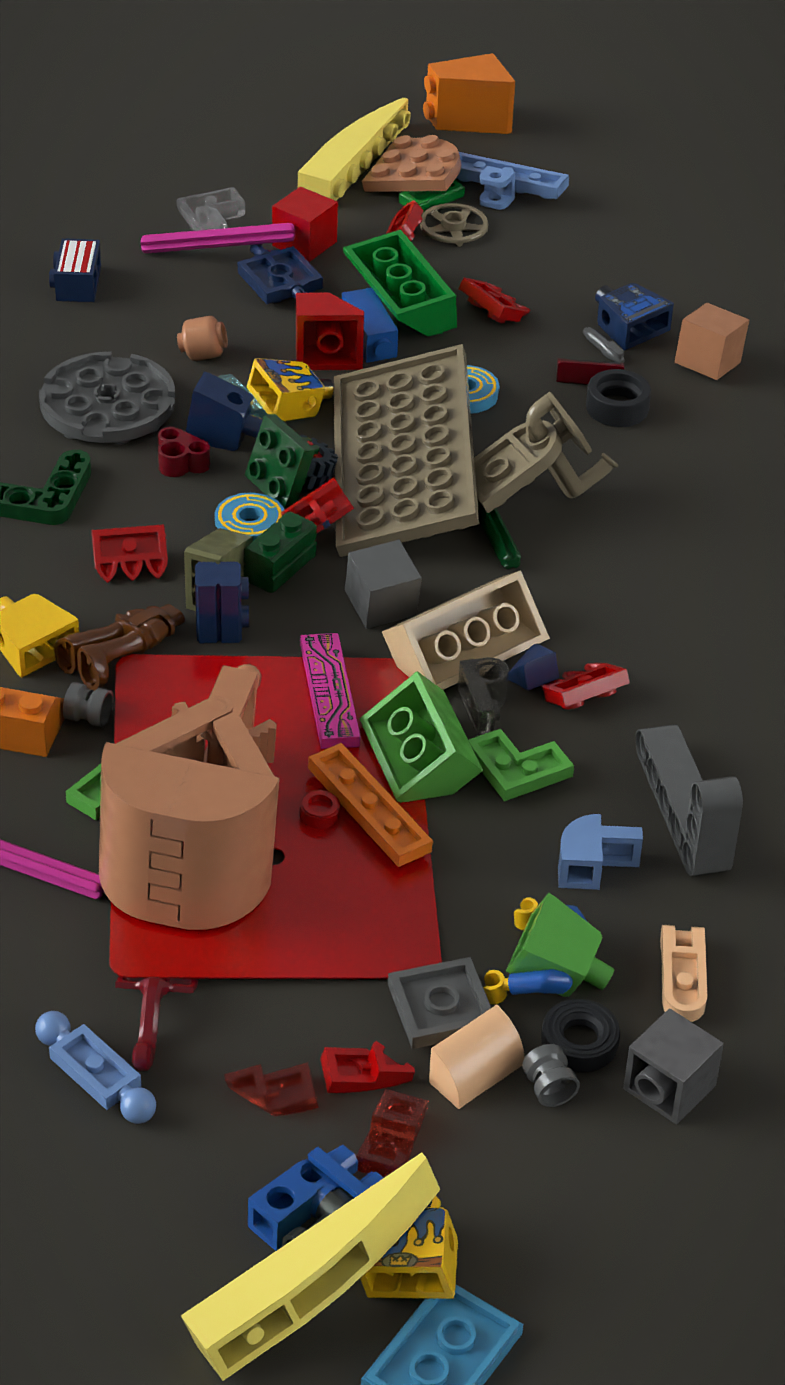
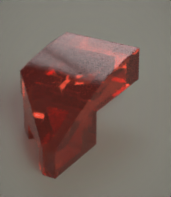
(277, 1092)

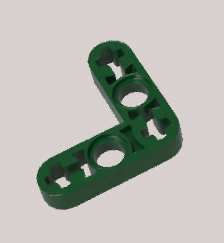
(41, 502)

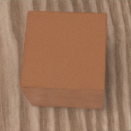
(711, 341)

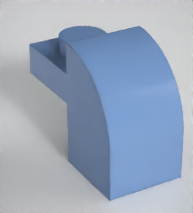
(590, 846)

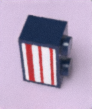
(76, 270)

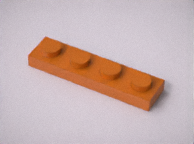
(370, 804)

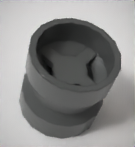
(88, 704)
(549, 1071)

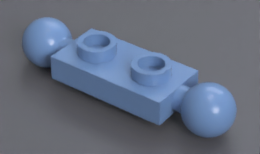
(95, 1067)

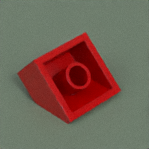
(328, 332)

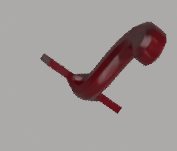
(152, 990)

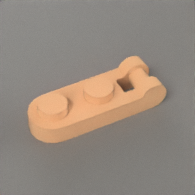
(684, 971)

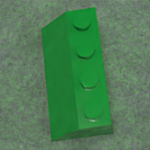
(405, 282)

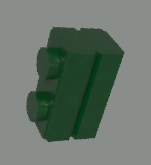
(280, 552)

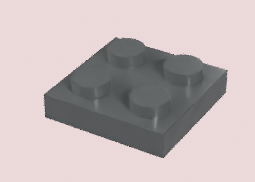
(437, 999)

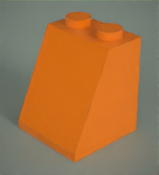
(470, 95)

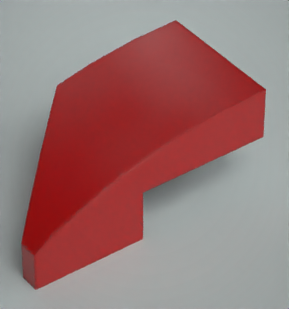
(362, 1069)

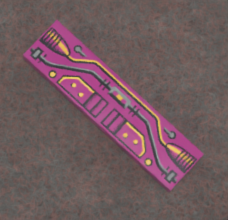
(329, 690)

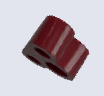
(181, 453)

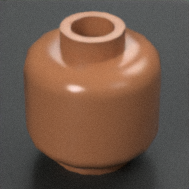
(202, 338)

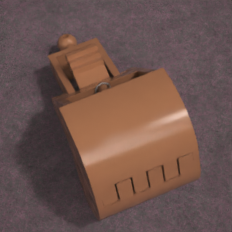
(216, 800)

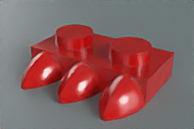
(488, 296)
(130, 550)
(577, 686)

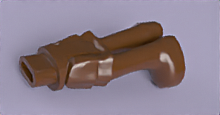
(130, 633)

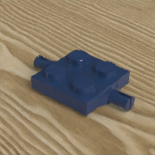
(279, 273)

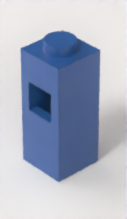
(380, 332)

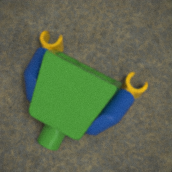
(551, 954)

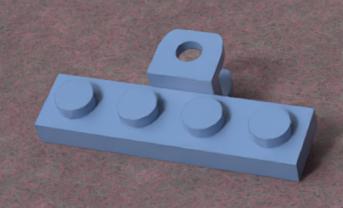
(505, 178)

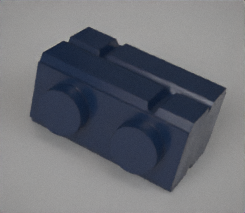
(219, 602)

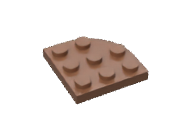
(415, 166)

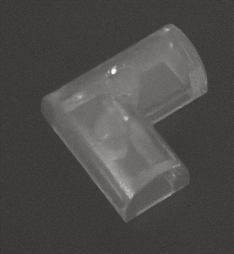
(211, 208)

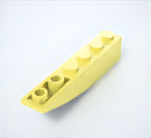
(353, 150)
(308, 1271)

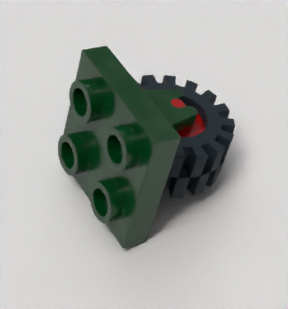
(287, 461)

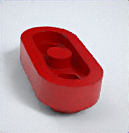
(407, 219)

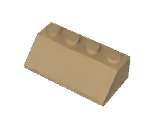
(483, 623)

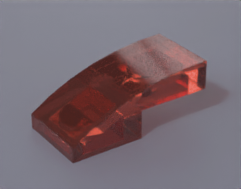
(391, 1133)

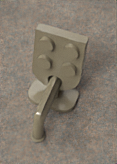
(531, 450)

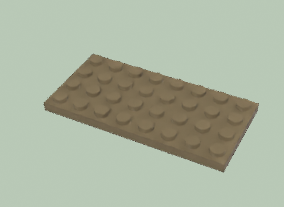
(405, 450)

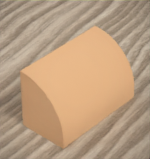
(476, 1057)

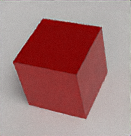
(313, 219)

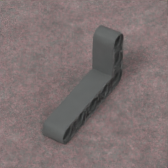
(698, 812)

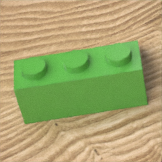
(420, 742)

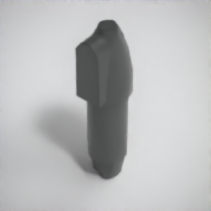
(608, 349)

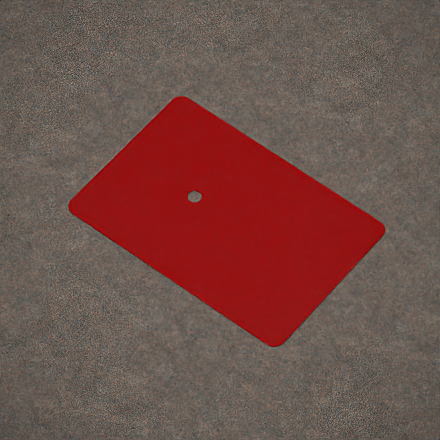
(336, 896)

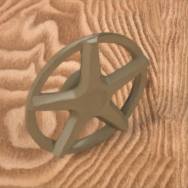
(454, 223)

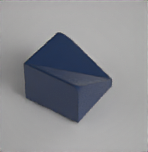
(535, 668)

